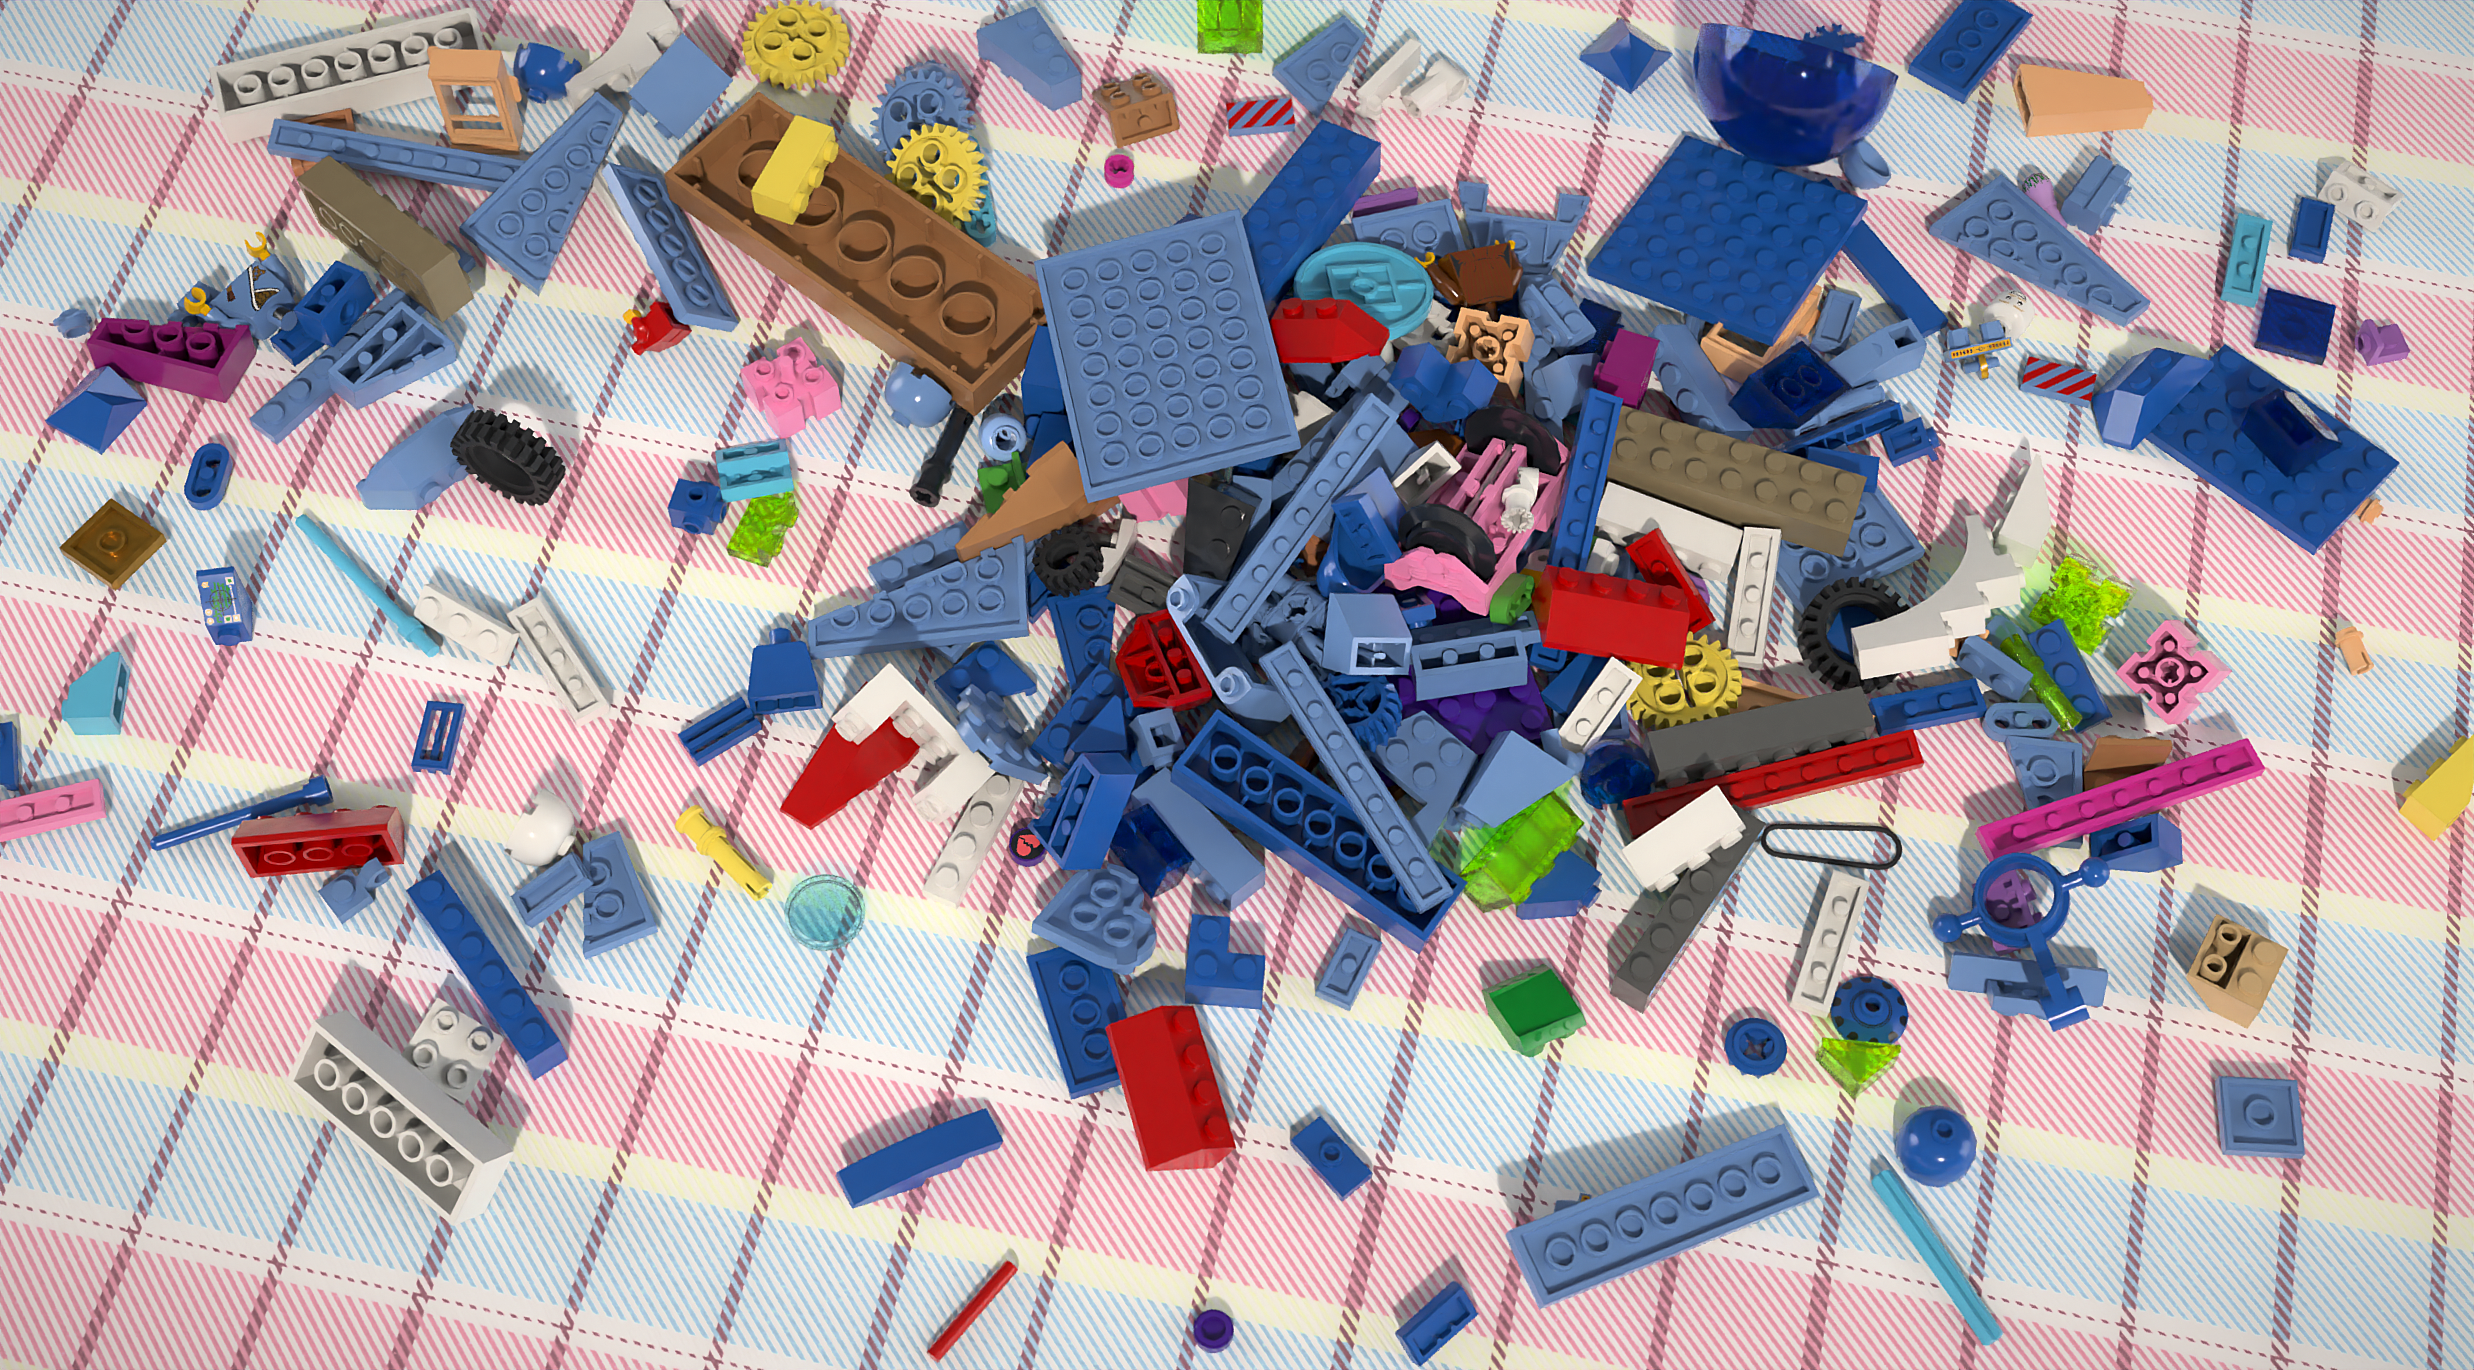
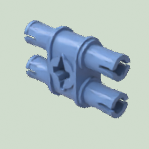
(1296, 617)

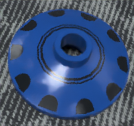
(1857, 1023)

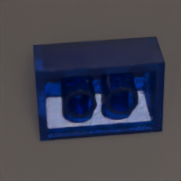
(1789, 390)

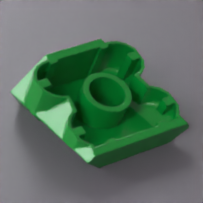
(1532, 1010)

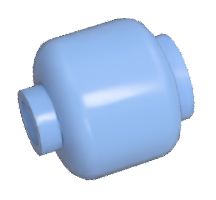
(1012, 441)

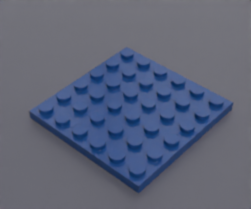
(1728, 239)

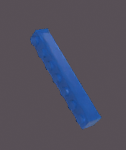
(1847, 430)

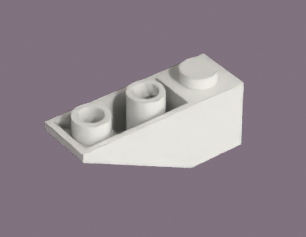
(2028, 516)

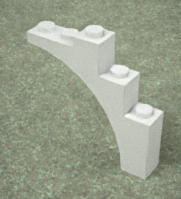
(632, 54)
(1957, 610)

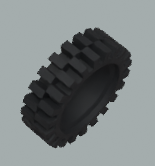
(535, 467)
(1814, 630)

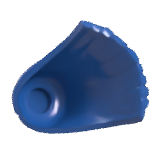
(1343, 568)

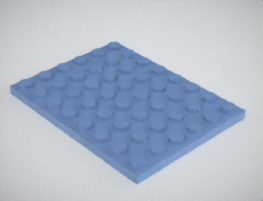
(1165, 356)

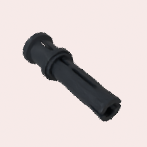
(937, 469)

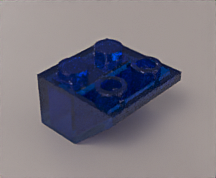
(2288, 431)

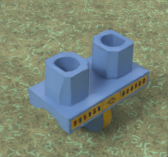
(1992, 340)

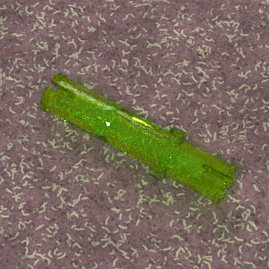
(2042, 683)

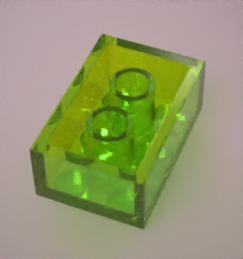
(1520, 853)

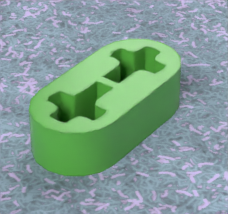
(1511, 599)

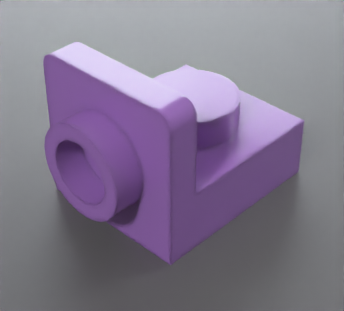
(2380, 343)

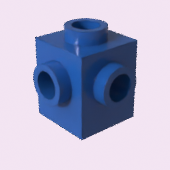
(696, 507)

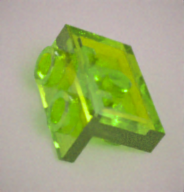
(763, 529)

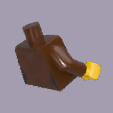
(1477, 276)

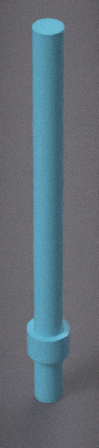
(408, 626)

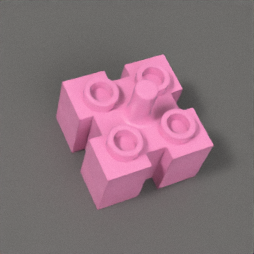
(791, 388)
(1157, 501)
(2173, 672)

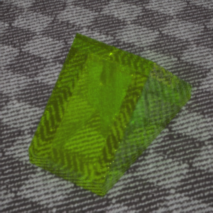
(1856, 1063)

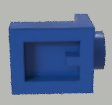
(1910, 442)

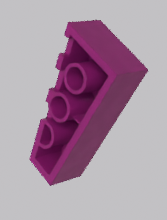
(175, 357)

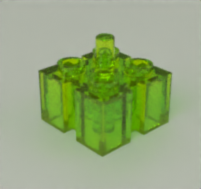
(2083, 602)

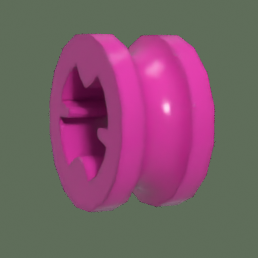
(1117, 163)

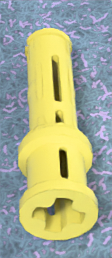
(712, 842)

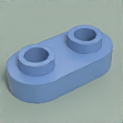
(2018, 721)

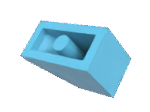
(98, 698)

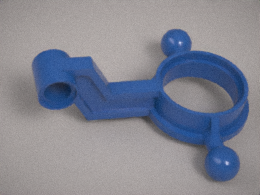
(2063, 1005)

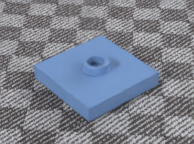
(2259, 1117)

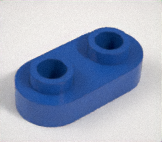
(204, 479)

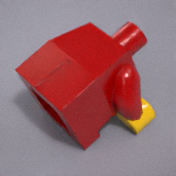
(657, 329)

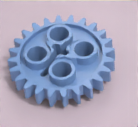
(949, 112)

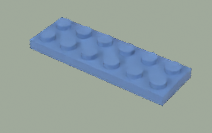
(669, 248)

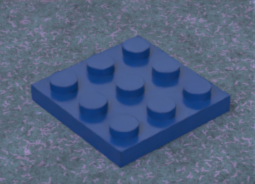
(1080, 712)

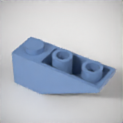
(1882, 355)

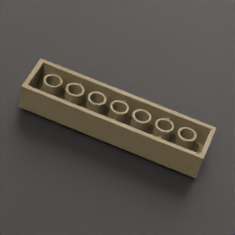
(1735, 480)

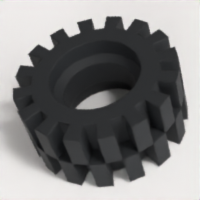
(1078, 573)

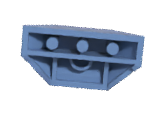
(417, 467)

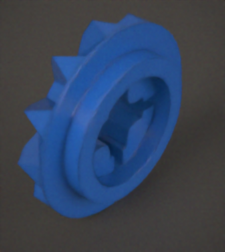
(1756, 1031)

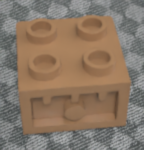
(1137, 108)
(2119, 758)

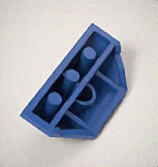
(2144, 394)

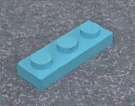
(2246, 260)

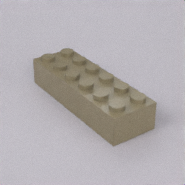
(386, 238)

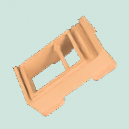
(477, 69)
(1740, 363)

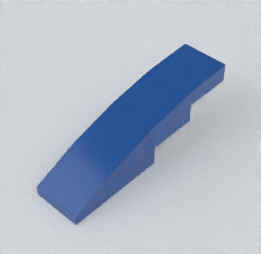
(918, 1157)

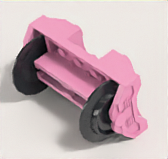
(1458, 535)

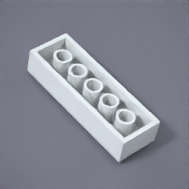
(399, 1117)

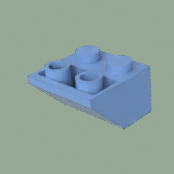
(1366, 635)

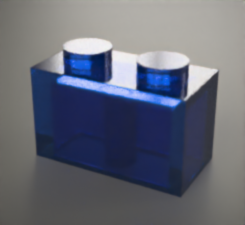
(1150, 850)

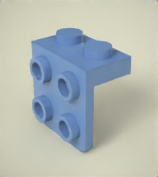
(1991, 664)

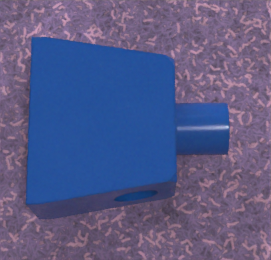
(782, 676)

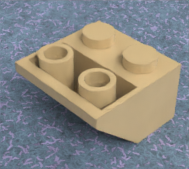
(2235, 970)

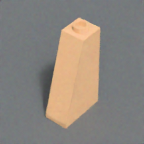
(2078, 102)

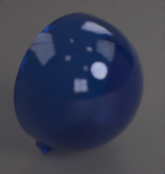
(1786, 96)

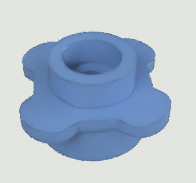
(73, 323)

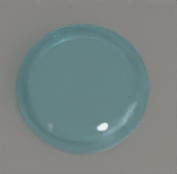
(824, 912)

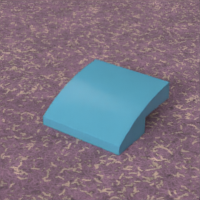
(754, 470)

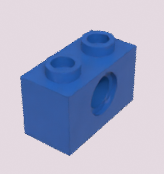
(334, 303)

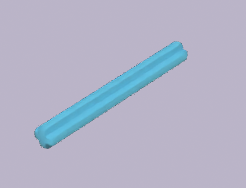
(1937, 1258)

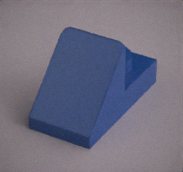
(1416, 609)

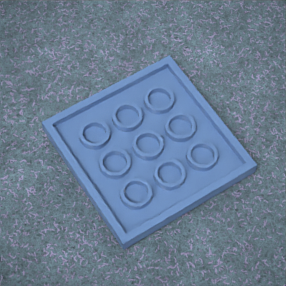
(1874, 549)

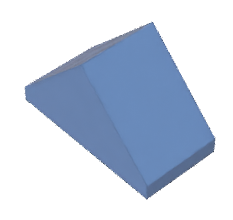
(1568, 381)

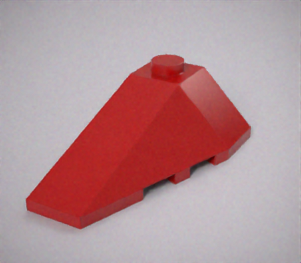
(845, 770)

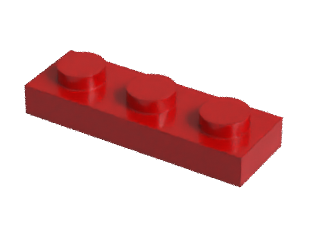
(1662, 567)

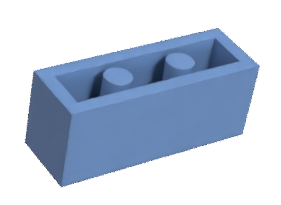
(1468, 665)

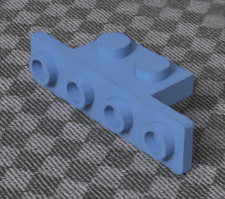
(2018, 984)

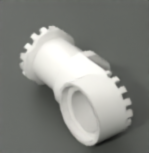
(1519, 500)

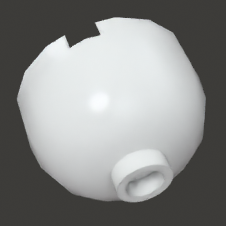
(542, 831)

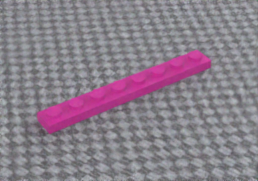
(2121, 800)

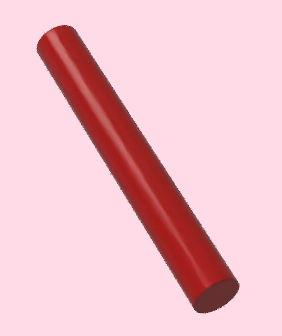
(972, 1311)

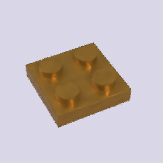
(113, 544)

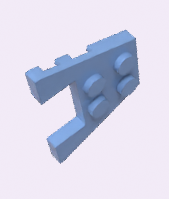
(1537, 241)
(1427, 766)

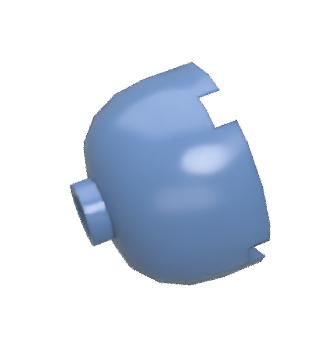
(916, 398)

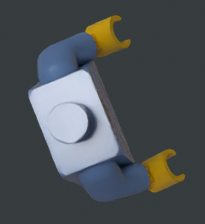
(256, 298)

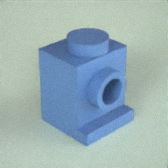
(1157, 728)

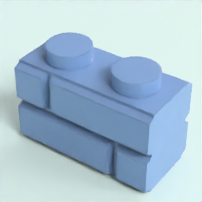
(2095, 195)

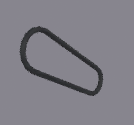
(1827, 860)

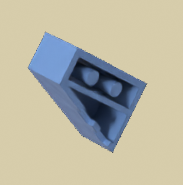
(1032, 56)
(390, 357)

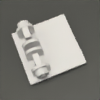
(452, 1049)

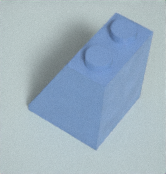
(679, 88)
(1507, 781)

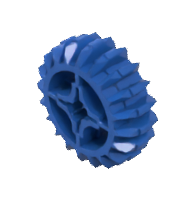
(1356, 701)

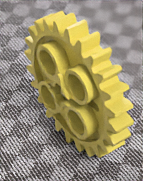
(796, 44)
(954, 159)
(1712, 673)

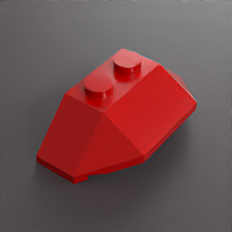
(1324, 331)
(1161, 667)

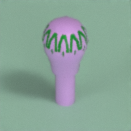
(2040, 190)

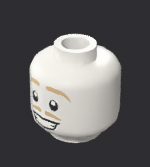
(2013, 311)

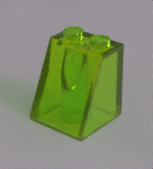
(1229, 26)

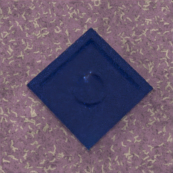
(2295, 326)

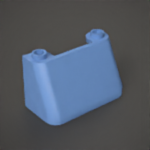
(1226, 666)

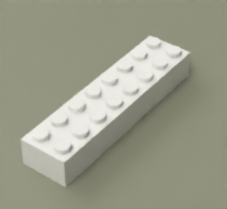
(338, 74)

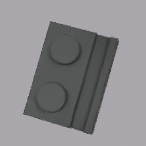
(1140, 586)

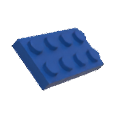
(1969, 46)
(1077, 1007)

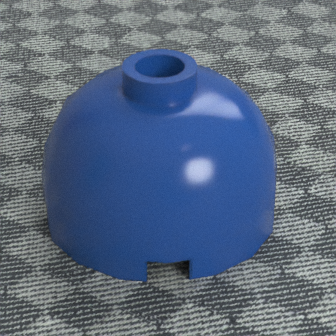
(543, 72)
(1936, 1145)

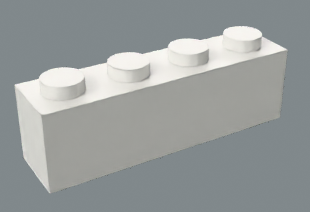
(1696, 540)

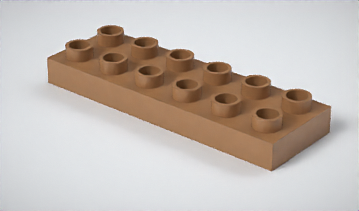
(869, 258)

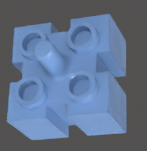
(1366, 377)

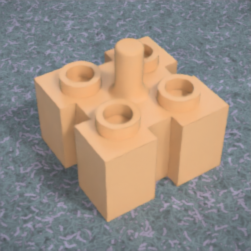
(1495, 346)

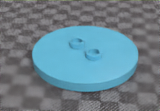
(1374, 278)

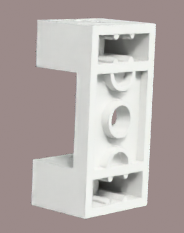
(939, 742)

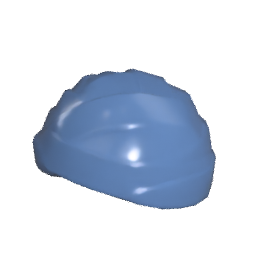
(1866, 167)

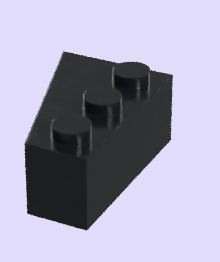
(1216, 526)

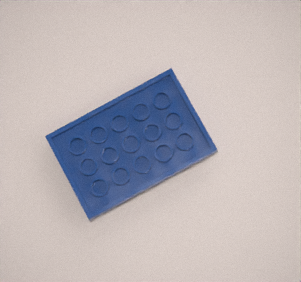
(2208, 440)

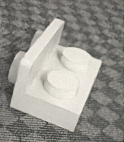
(2360, 195)

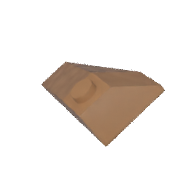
(1043, 503)

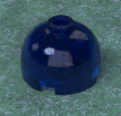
(1615, 772)

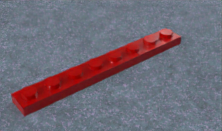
(1784, 779)

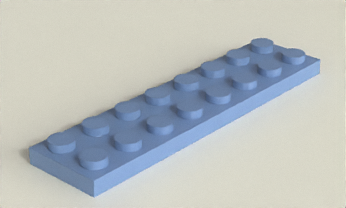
(1661, 1216)

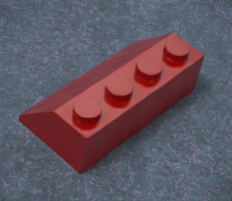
(1611, 617)
(320, 841)
(1171, 1089)

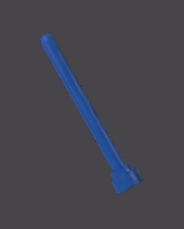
(314, 792)

